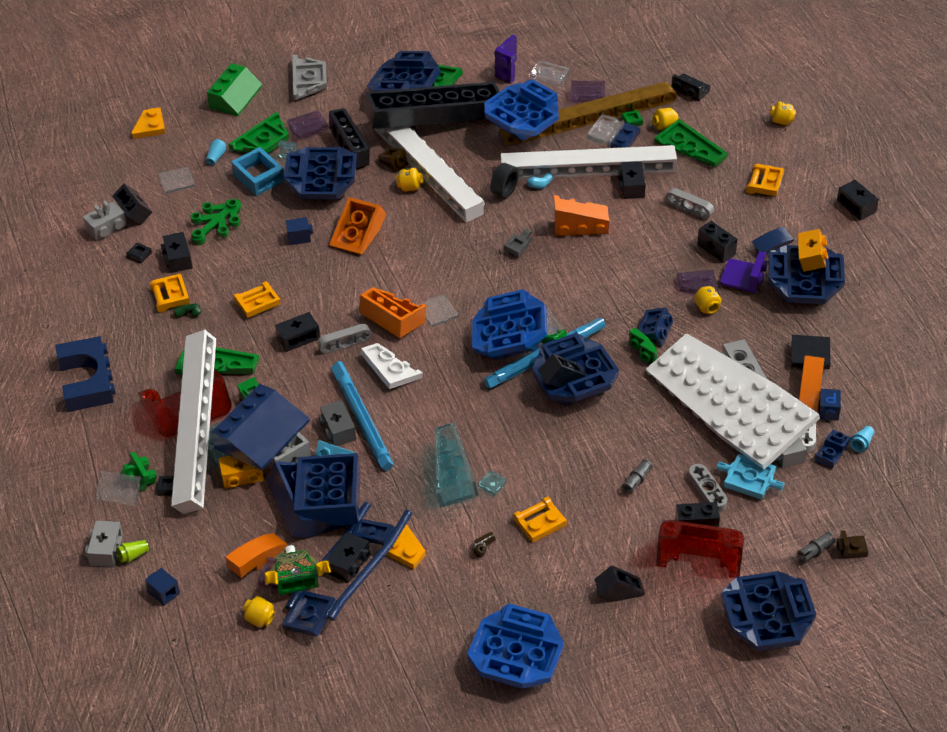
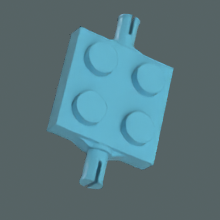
(748, 477)

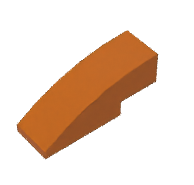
(811, 381)
(254, 554)

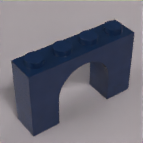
(95, 390)

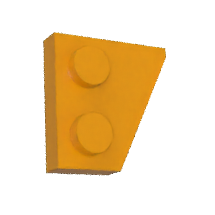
(149, 124)
(407, 549)

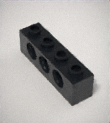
(349, 136)

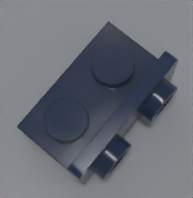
(656, 324)

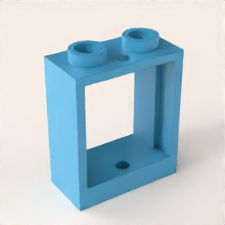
(258, 185)

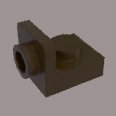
(394, 157)
(852, 546)

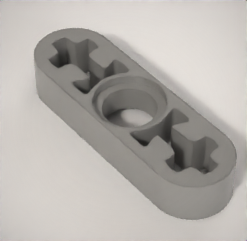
(700, 207)
(327, 342)
(707, 479)

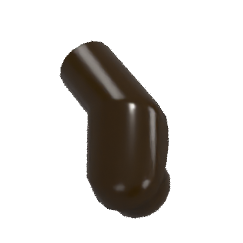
(481, 543)

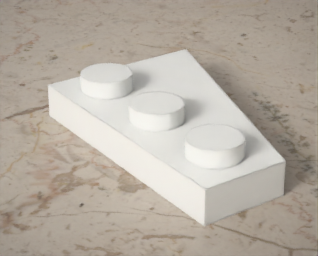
(389, 368)

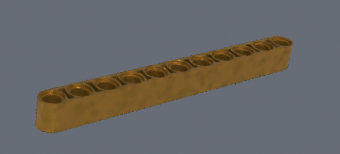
(613, 106)

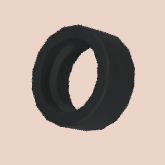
(504, 180)

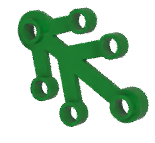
(229, 207)

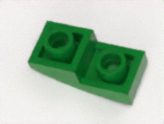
(646, 348)

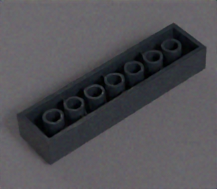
(428, 104)

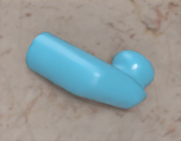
(539, 183)

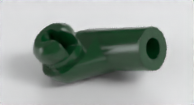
(187, 308)

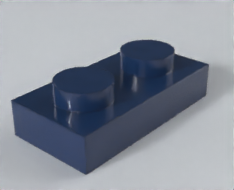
(625, 136)

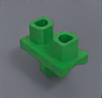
(138, 467)

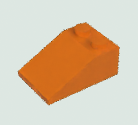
(357, 226)

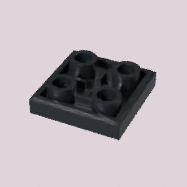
(810, 346)

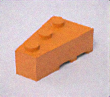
(579, 218)
(390, 312)

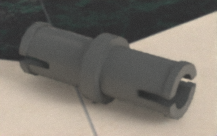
(637, 476)
(816, 547)

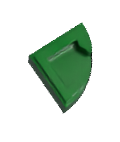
(560, 333)

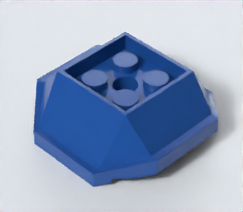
(523, 109)
(509, 325)
(516, 647)

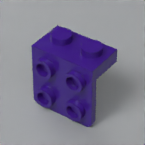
(505, 59)
(744, 274)

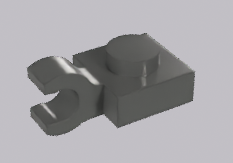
(518, 244)

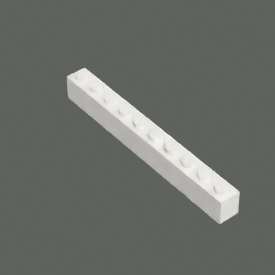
(591, 161)
(435, 172)
(194, 422)

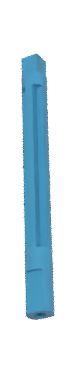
(528, 361)
(362, 415)

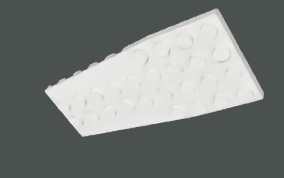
(733, 400)

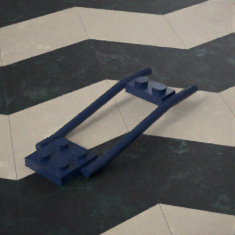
(310, 610)

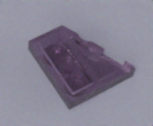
(692, 281)

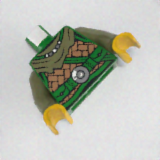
(295, 571)

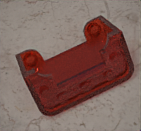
(165, 411)
(700, 540)

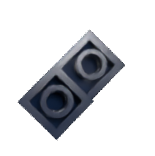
(772, 240)
(832, 449)

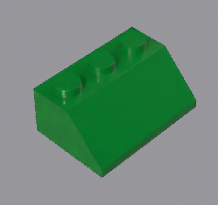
(233, 90)

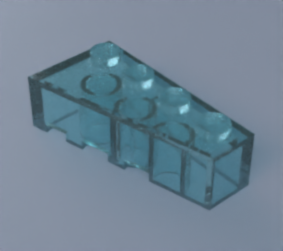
(453, 470)

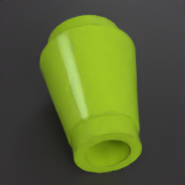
(129, 551)

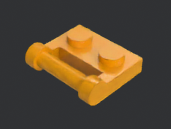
(770, 183)
(175, 290)
(257, 299)
(543, 524)

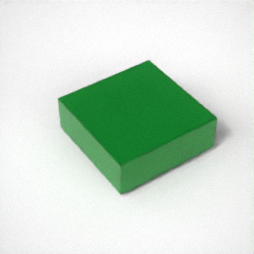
(633, 118)

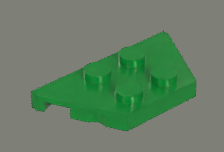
(264, 135)

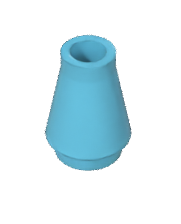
(216, 150)
(860, 441)

